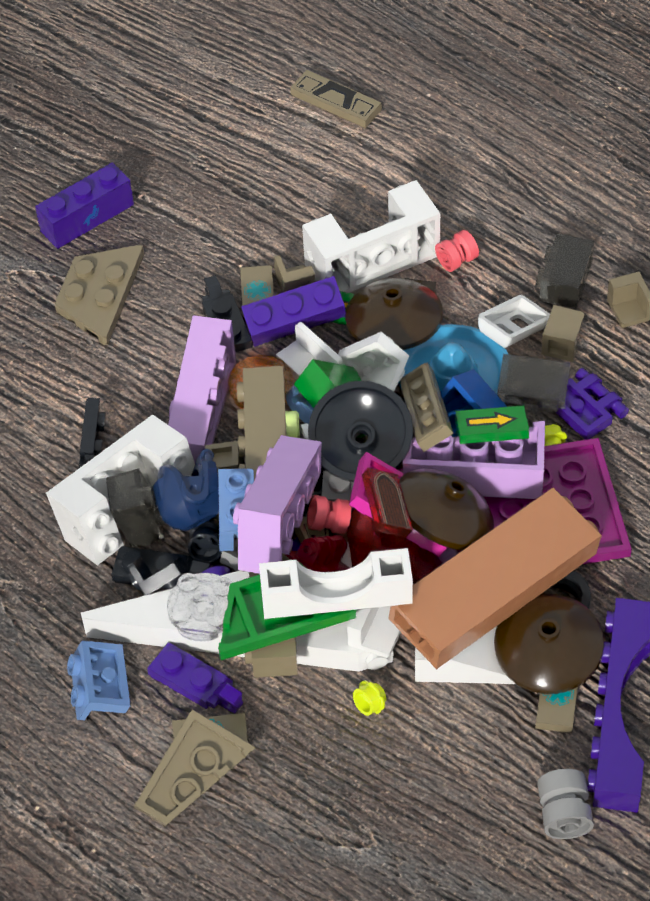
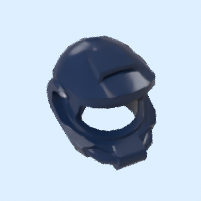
(188, 500)

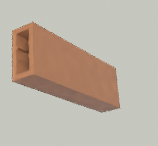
(495, 577)

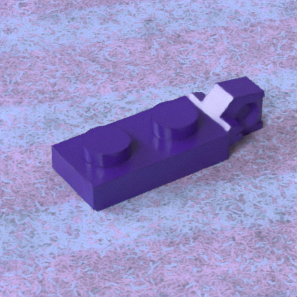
(194, 679)

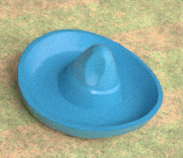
(458, 350)

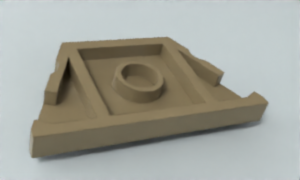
(98, 289)

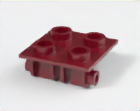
(321, 553)

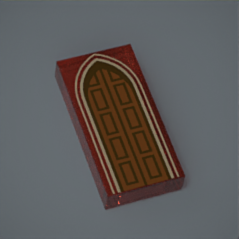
(386, 502)

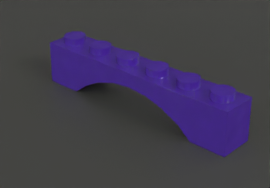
(619, 766)

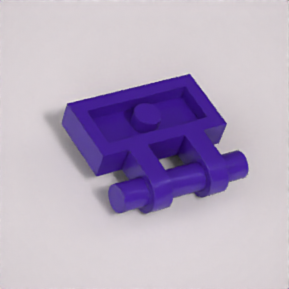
(585, 413)

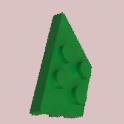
(248, 630)

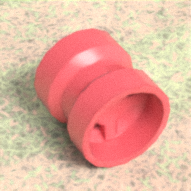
(457, 250)
(329, 514)

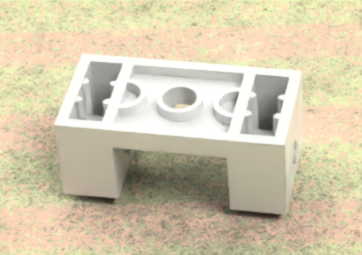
(403, 242)
(82, 497)

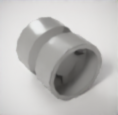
(564, 799)

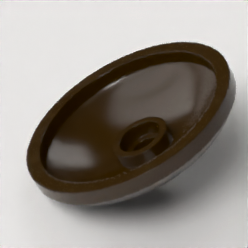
(397, 308)
(445, 508)
(555, 660)

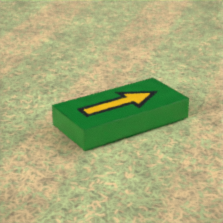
(492, 424)

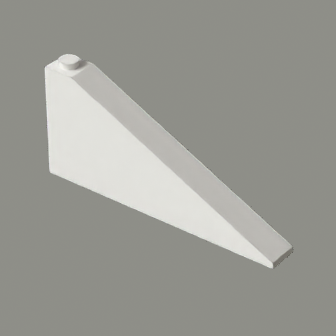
(147, 623)

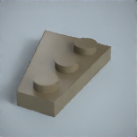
(190, 767)

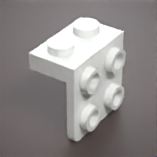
(376, 360)

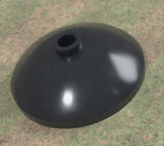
(358, 410)

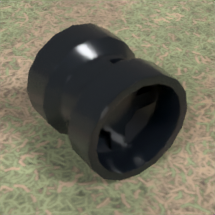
(205, 548)

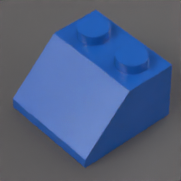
(468, 392)

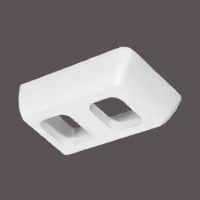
(501, 316)

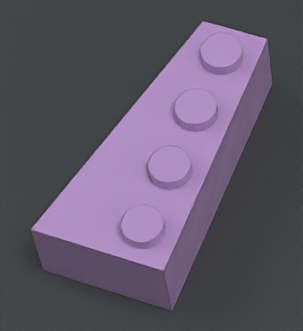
(203, 381)
(492, 467)
(276, 501)

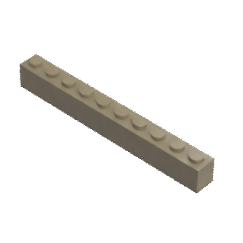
(264, 424)

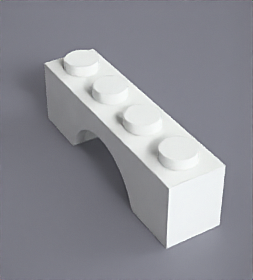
(376, 582)

